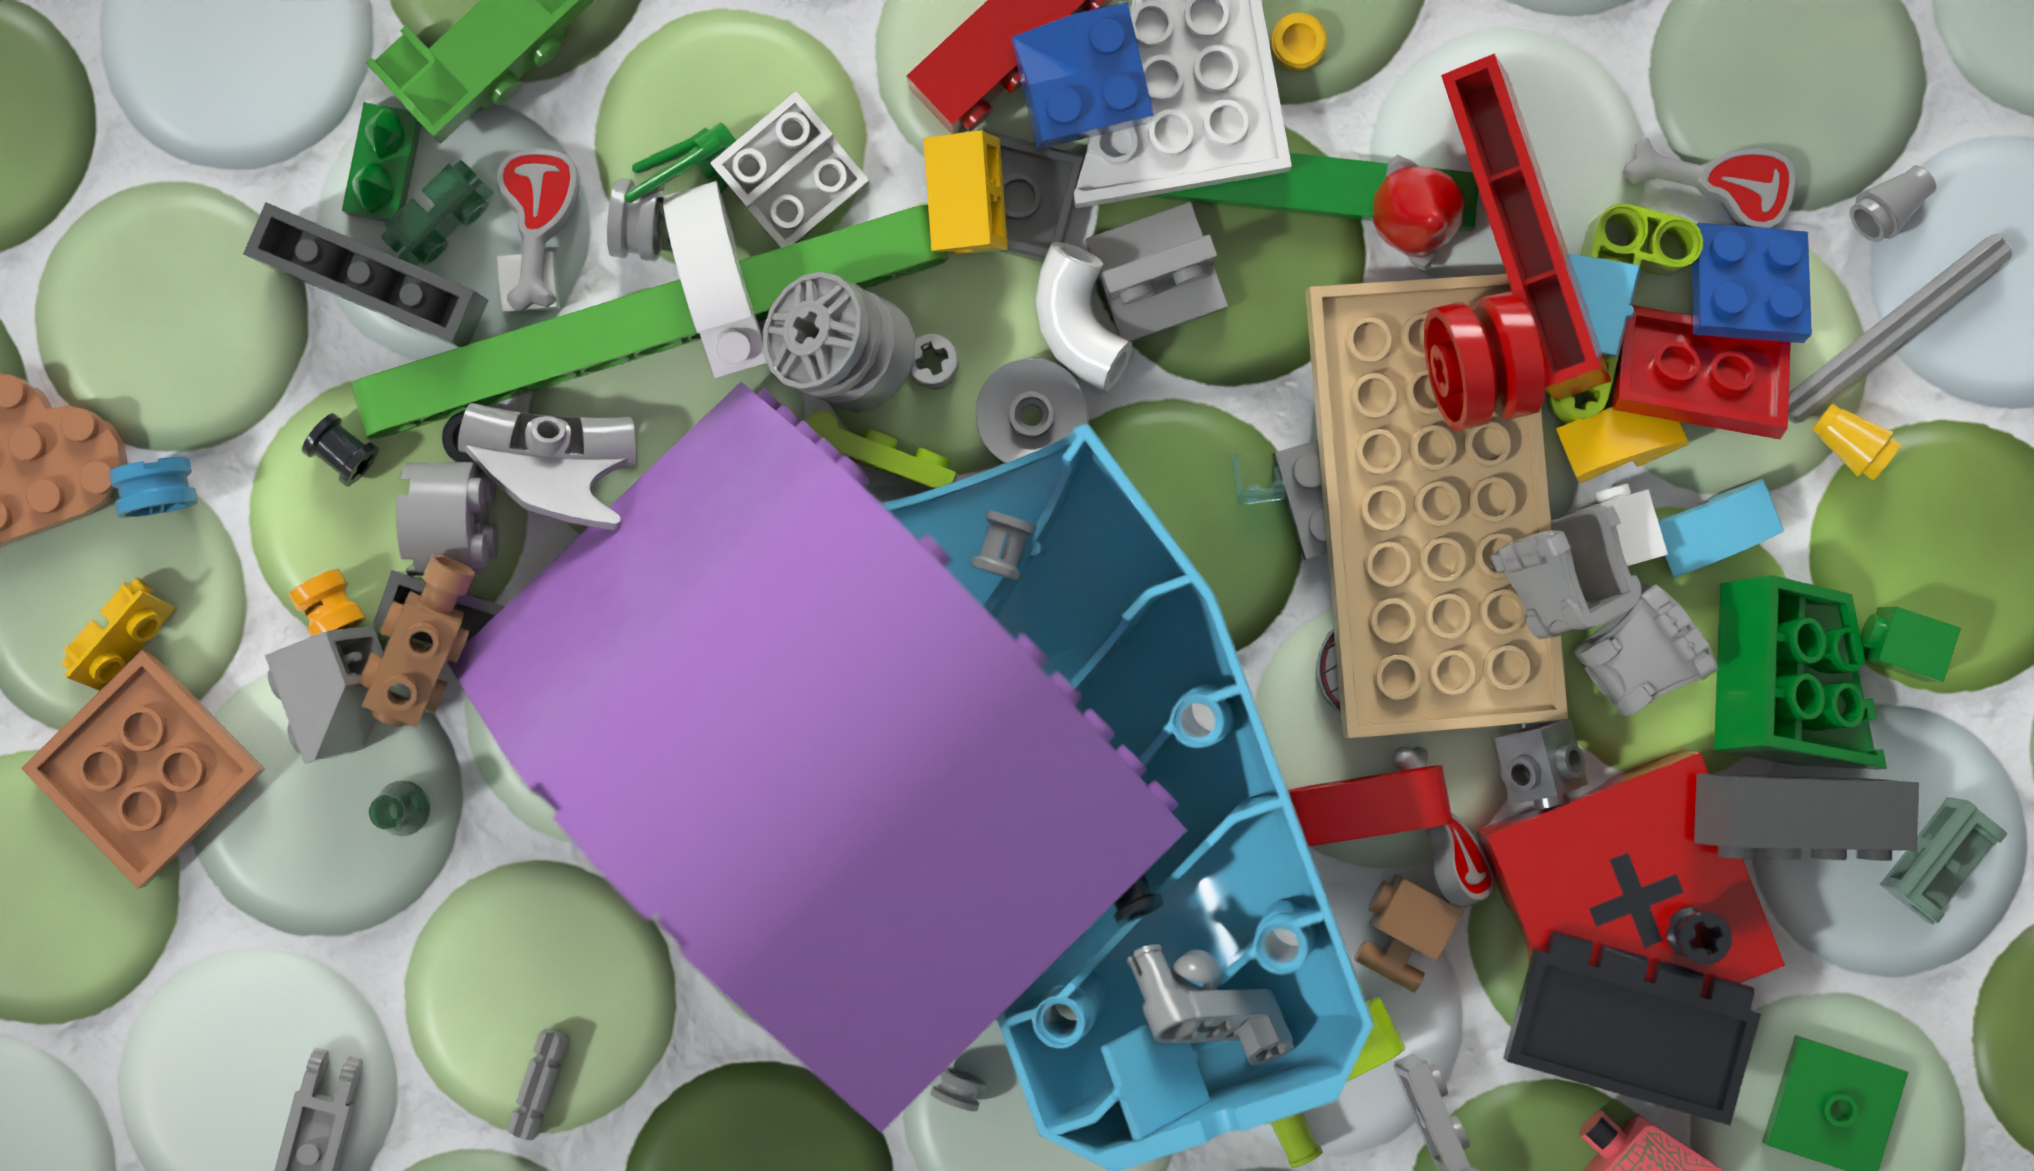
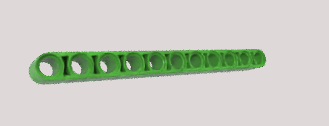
(627, 327)

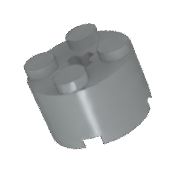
(446, 515)

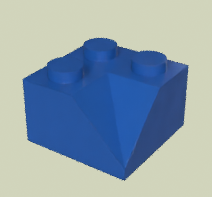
(1082, 76)

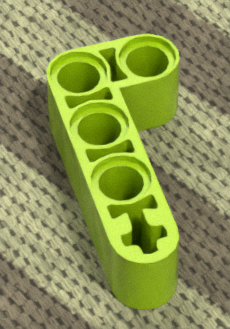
(1642, 249)

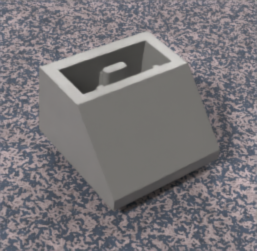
(322, 692)

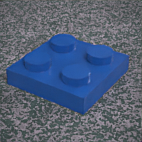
(1752, 284)

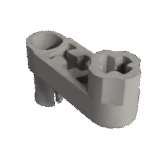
(1209, 1015)

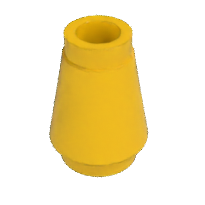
(1856, 441)

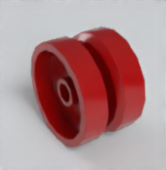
(1484, 361)

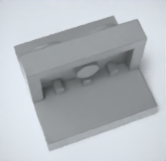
(1158, 273)

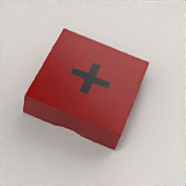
(1622, 865)

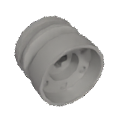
(838, 342)

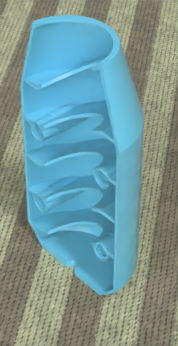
(1141, 644)

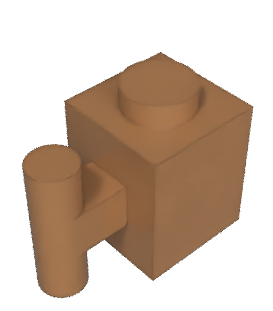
(1413, 921)

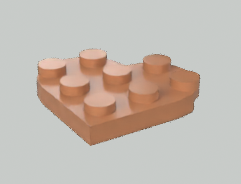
(51, 461)

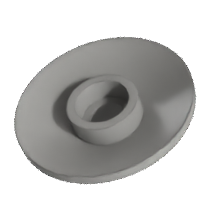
(1022, 385)

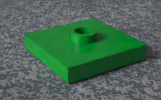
(1834, 1106)

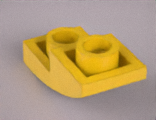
(1617, 439)

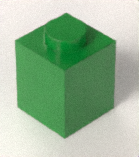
(1909, 643)

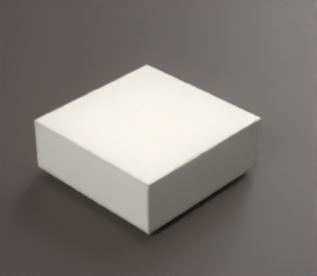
(509, 275)

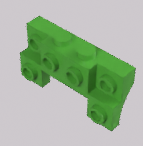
(474, 60)

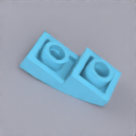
(1720, 527)

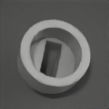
(1197, 967)

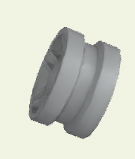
(635, 225)

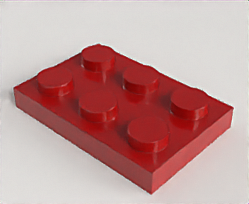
(1701, 377)

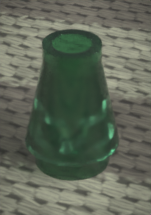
(411, 806)

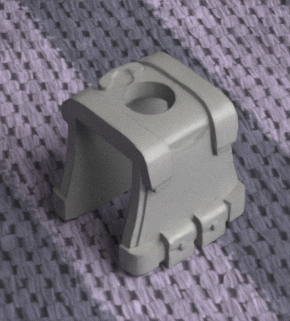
(1571, 573)
(1646, 652)

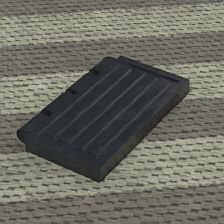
(1634, 1033)

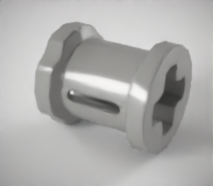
(949, 366)
(989, 555)

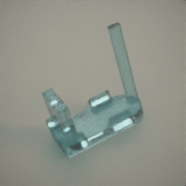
(1257, 495)

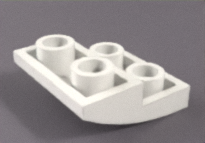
(790, 171)

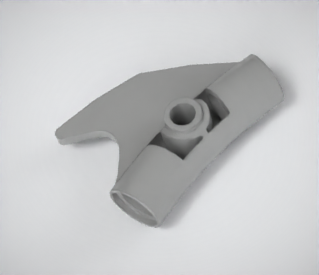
(549, 459)

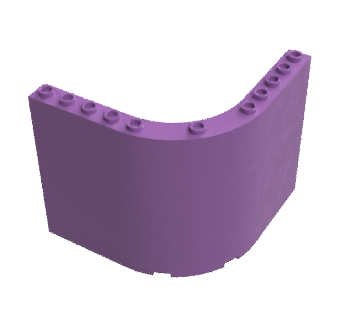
(813, 754)

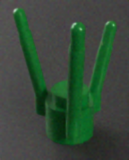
(702, 150)

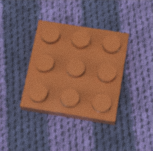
(143, 768)

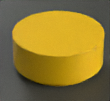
(1298, 42)

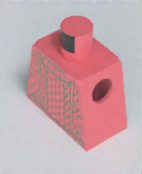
(1638, 1147)

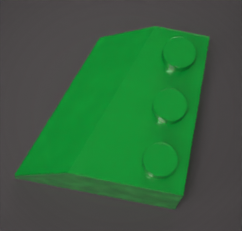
(1792, 676)

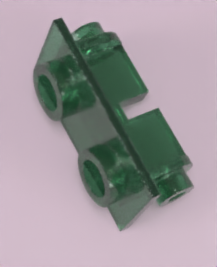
(455, 204)

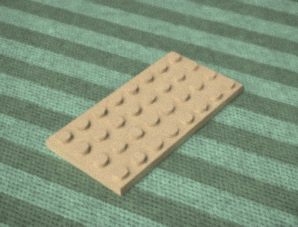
(1412, 521)

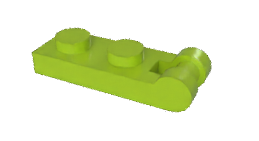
(879, 452)

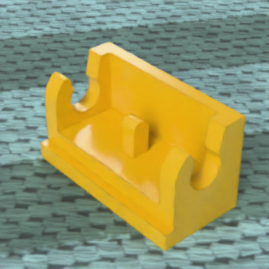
(965, 193)

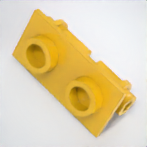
(133, 620)

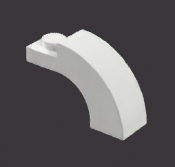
(713, 278)

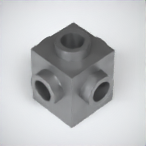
(1541, 763)

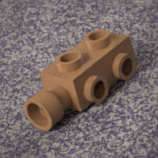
(410, 661)

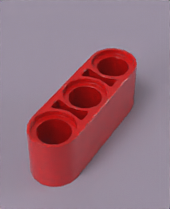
(1372, 805)

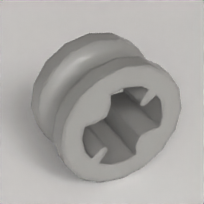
(959, 1089)

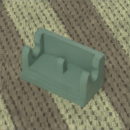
(1944, 858)

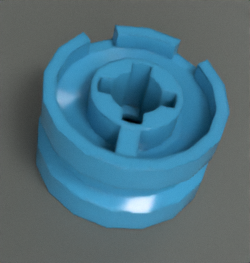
(153, 487)

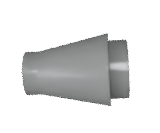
(1890, 205)

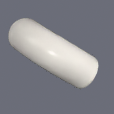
(1068, 318)

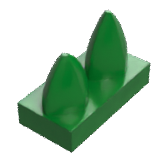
(381, 162)

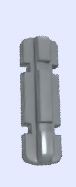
(538, 1084)

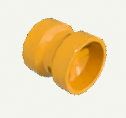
(326, 603)

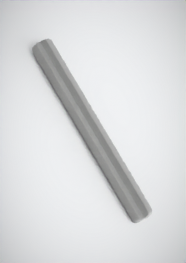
(1897, 327)

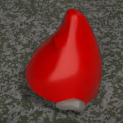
(1417, 210)

